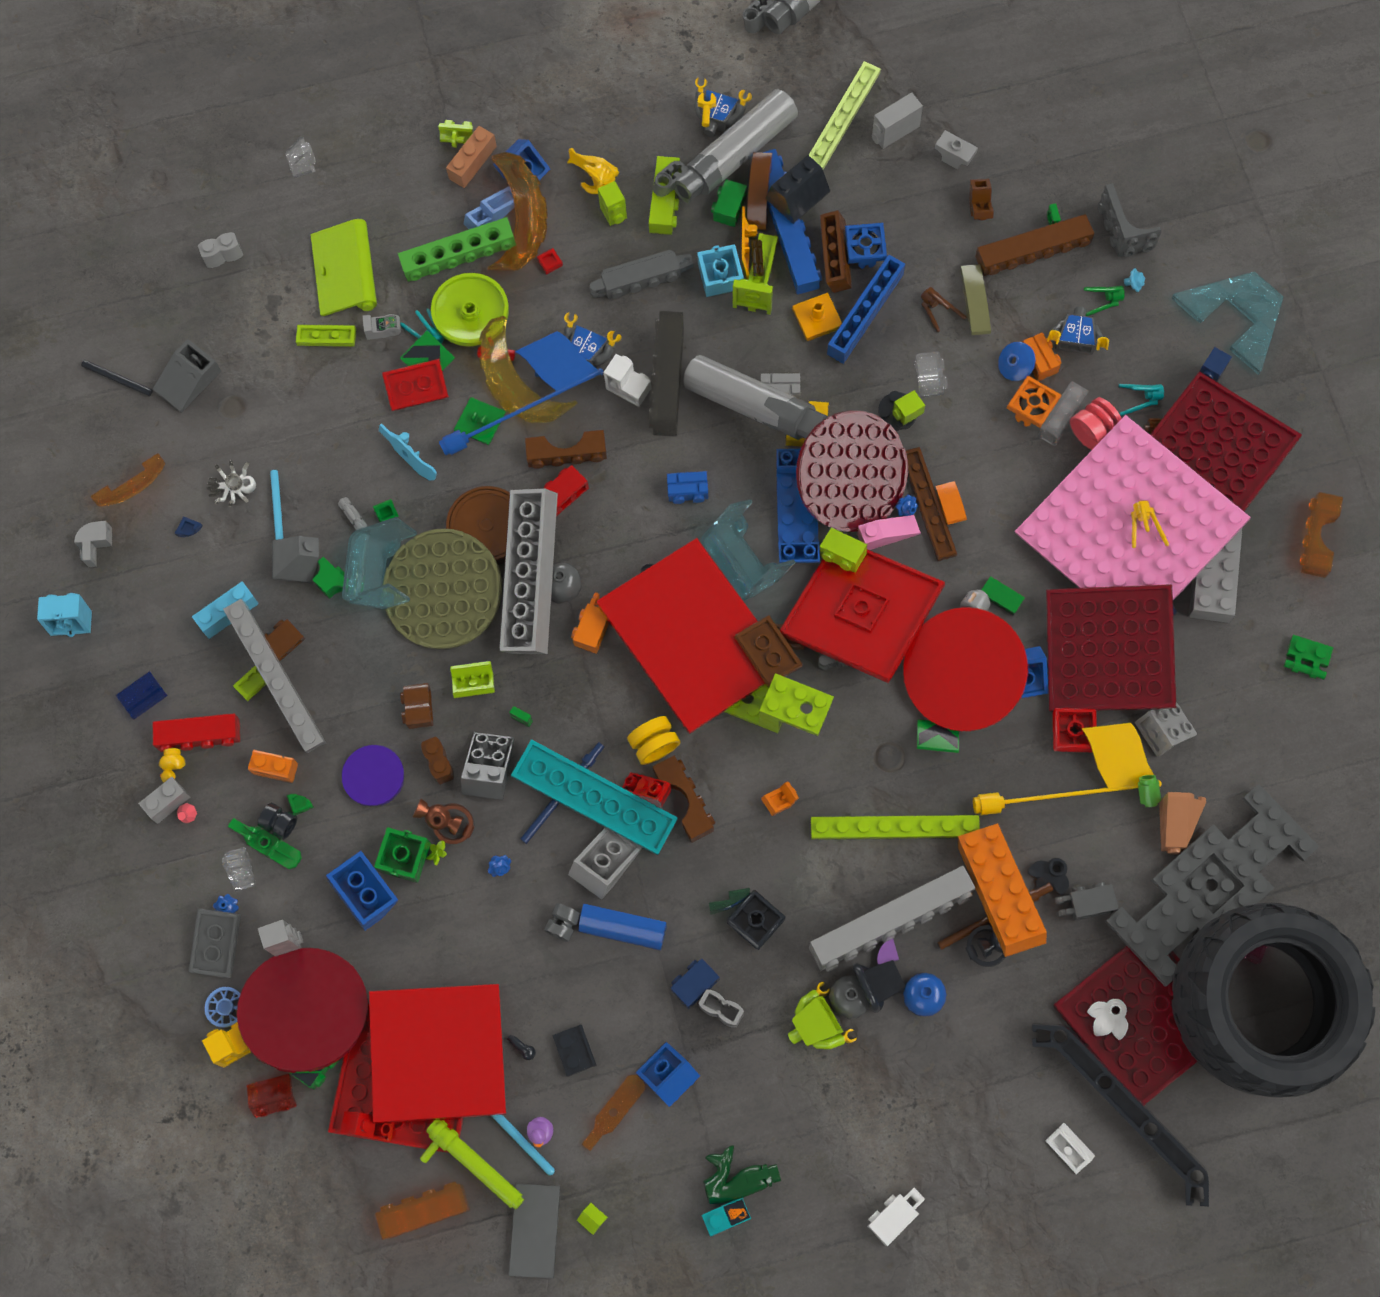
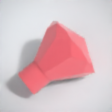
(186, 813)

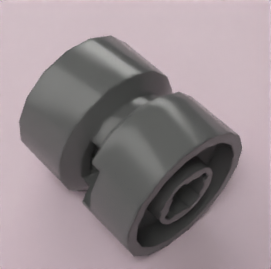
(568, 917)

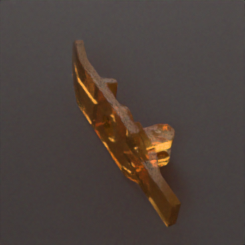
(623, 1101)

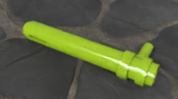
(449, 1141)

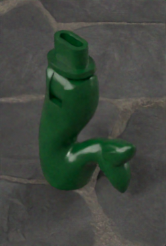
(744, 1183)

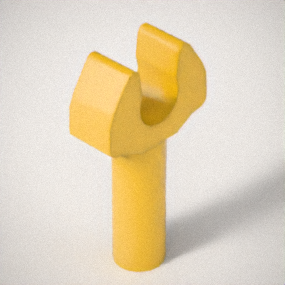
(706, 108)

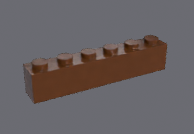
(1034, 245)

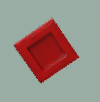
(549, 261)

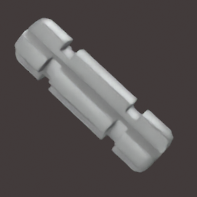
(351, 513)

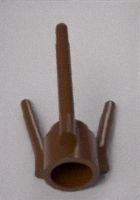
(932, 299)

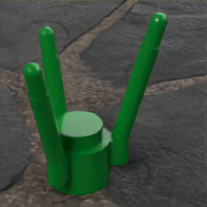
(1112, 294)

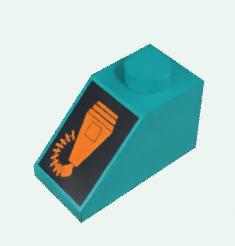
(726, 1217)

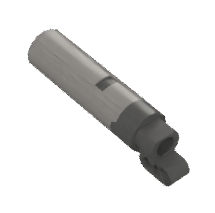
(775, 14)
(729, 150)

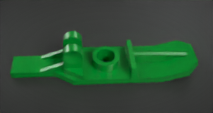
(275, 849)

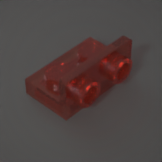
(271, 1096)

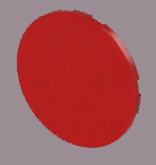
(965, 669)

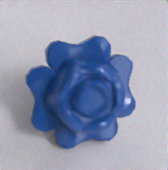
(907, 506)
(499, 865)
(226, 904)

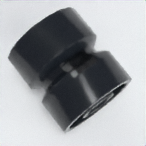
(275, 819)

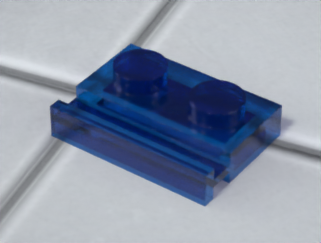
(141, 695)

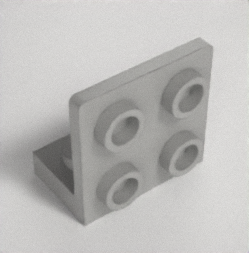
(1165, 729)

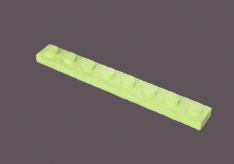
(844, 113)

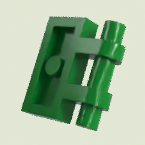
(1308, 651)

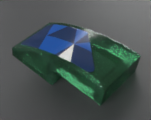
(735, 898)

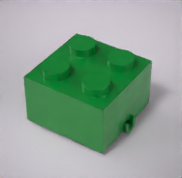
(402, 854)

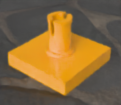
(817, 316)

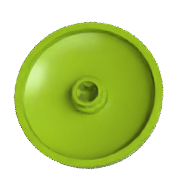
(466, 306)

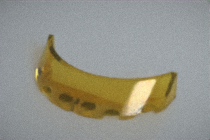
(505, 382)

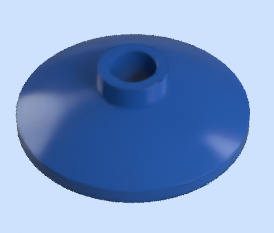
(1024, 361)

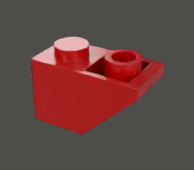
(362, 1126)

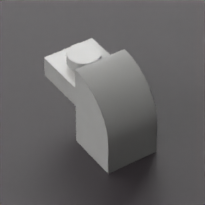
(91, 537)

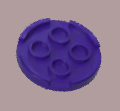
(373, 775)

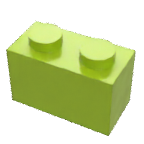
(612, 203)
(843, 550)

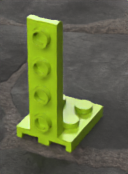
(755, 291)

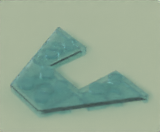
(1251, 297)

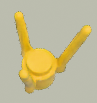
(1143, 512)

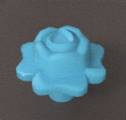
(1136, 280)

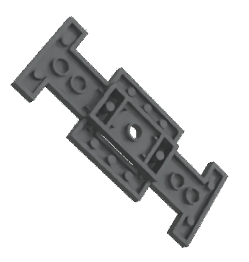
(1229, 865)

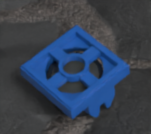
(865, 246)

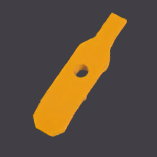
(747, 231)

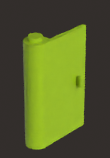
(344, 267)

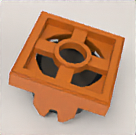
(1033, 404)

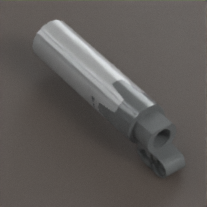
(751, 397)

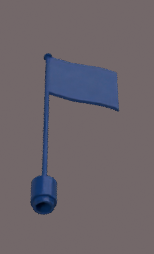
(555, 362)

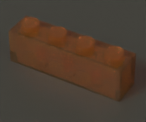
(422, 1211)

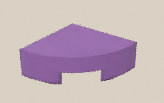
(887, 952)

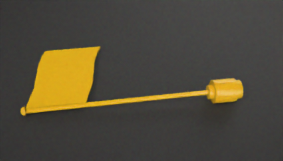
(1117, 757)

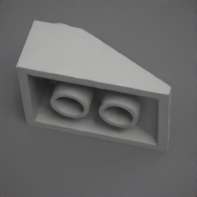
(604, 862)

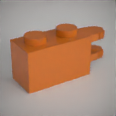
(591, 627)

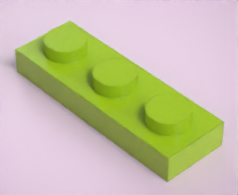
(326, 335)

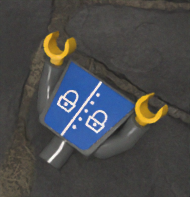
(727, 109)
(1078, 333)
(591, 345)

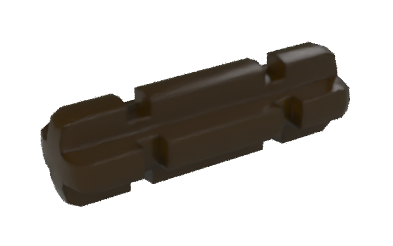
(757, 255)

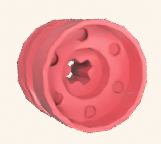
(1094, 422)

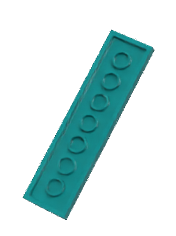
(594, 797)

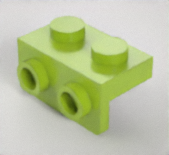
(472, 679)

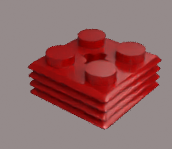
(1064, 720)

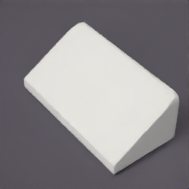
(1070, 1148)

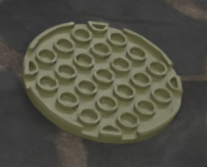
(450, 588)

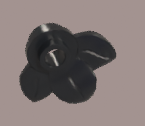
(1044, 872)

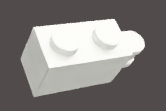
(895, 1216)

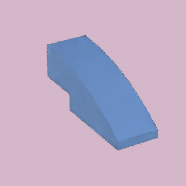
(490, 209)

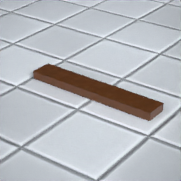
(929, 506)

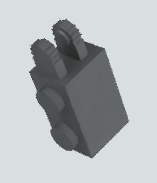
(1089, 902)

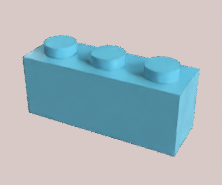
(213, 618)

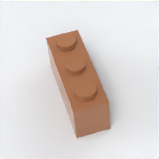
(471, 156)

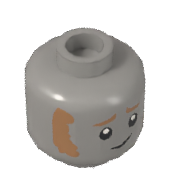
(976, 599)

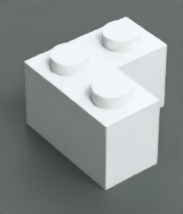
(625, 382)

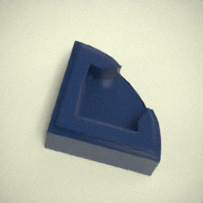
(187, 527)

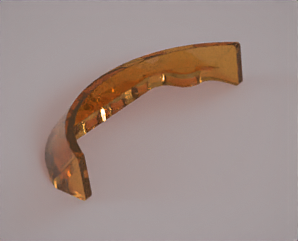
(529, 212)

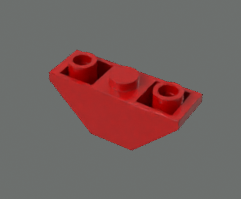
(648, 788)

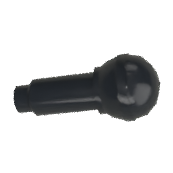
(527, 1052)

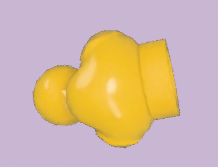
(171, 761)

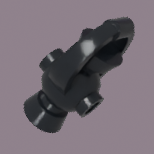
(986, 947)

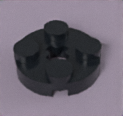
(885, 411)

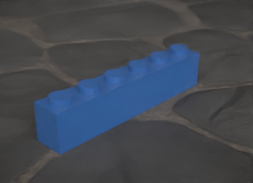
(866, 309)

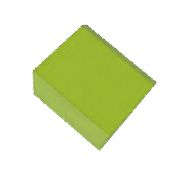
(591, 1218)

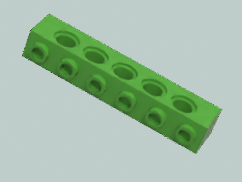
(447, 246)

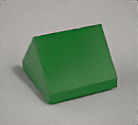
(385, 510)

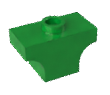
(329, 578)

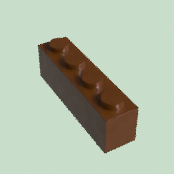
(835, 251)

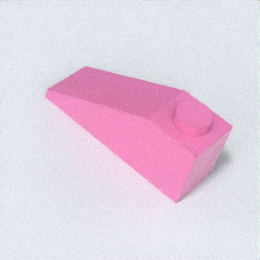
(887, 531)

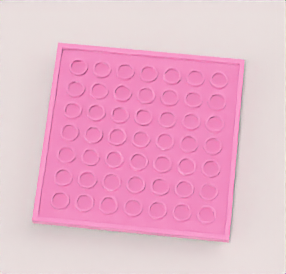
(1088, 517)

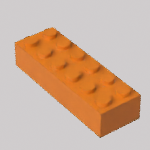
(1002, 890)

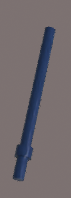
(587, 761)

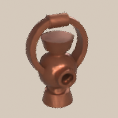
(445, 820)

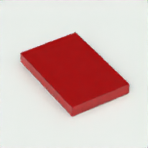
(415, 385)

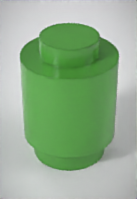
(1149, 790)

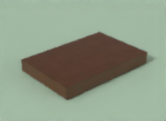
(768, 650)

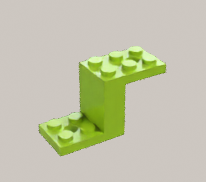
(782, 704)

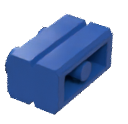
(687, 487)

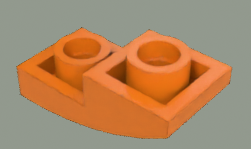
(951, 503)

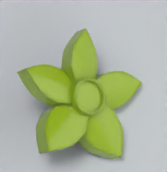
(437, 852)

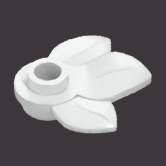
(1107, 1021)

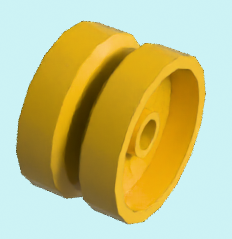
(653, 740)

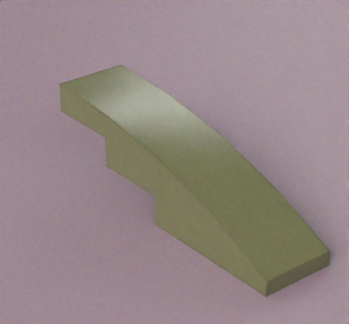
(975, 299)

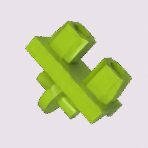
(454, 132)

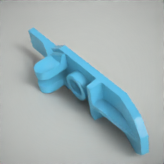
(400, 445)

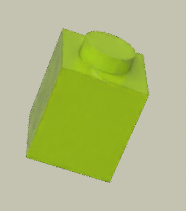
(908, 407)

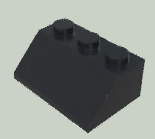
(799, 189)

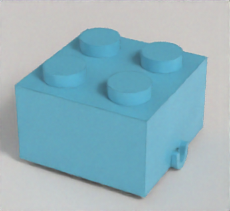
(719, 269)
(64, 614)

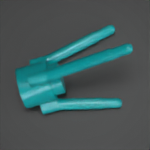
(431, 330)
(1151, 392)

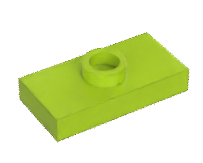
(250, 684)

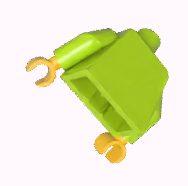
(817, 1023)

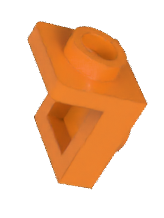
(780, 799)

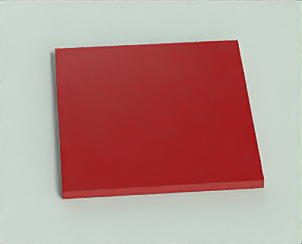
(863, 615)
(436, 1053)

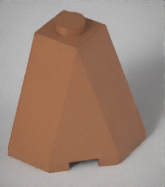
(1178, 820)

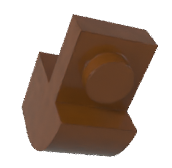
(980, 199)

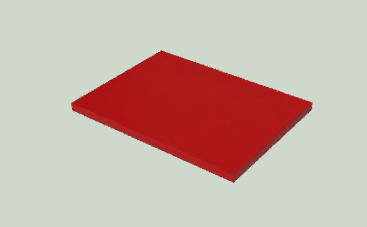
(682, 632)

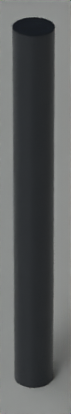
(116, 377)

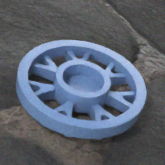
(223, 1007)

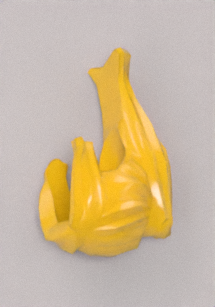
(596, 167)

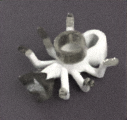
(232, 482)

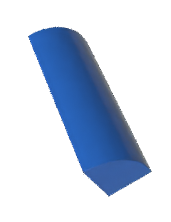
(622, 926)

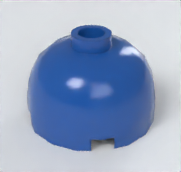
(924, 994)

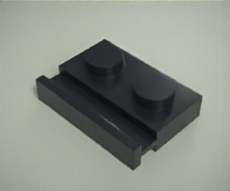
(574, 1050)

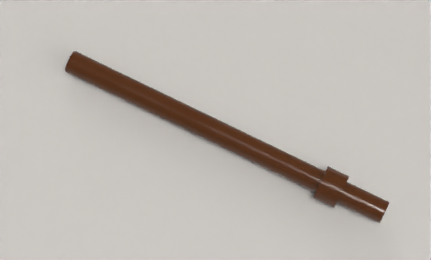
(1035, 895)

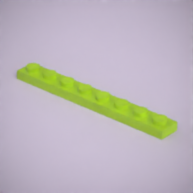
(893, 827)

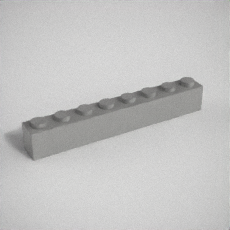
(274, 675)

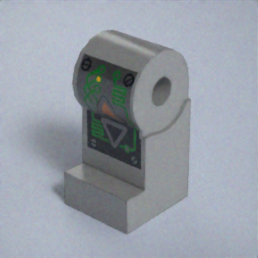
(381, 326)

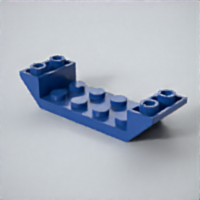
(795, 524)

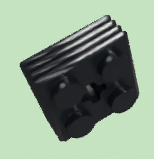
(756, 933)

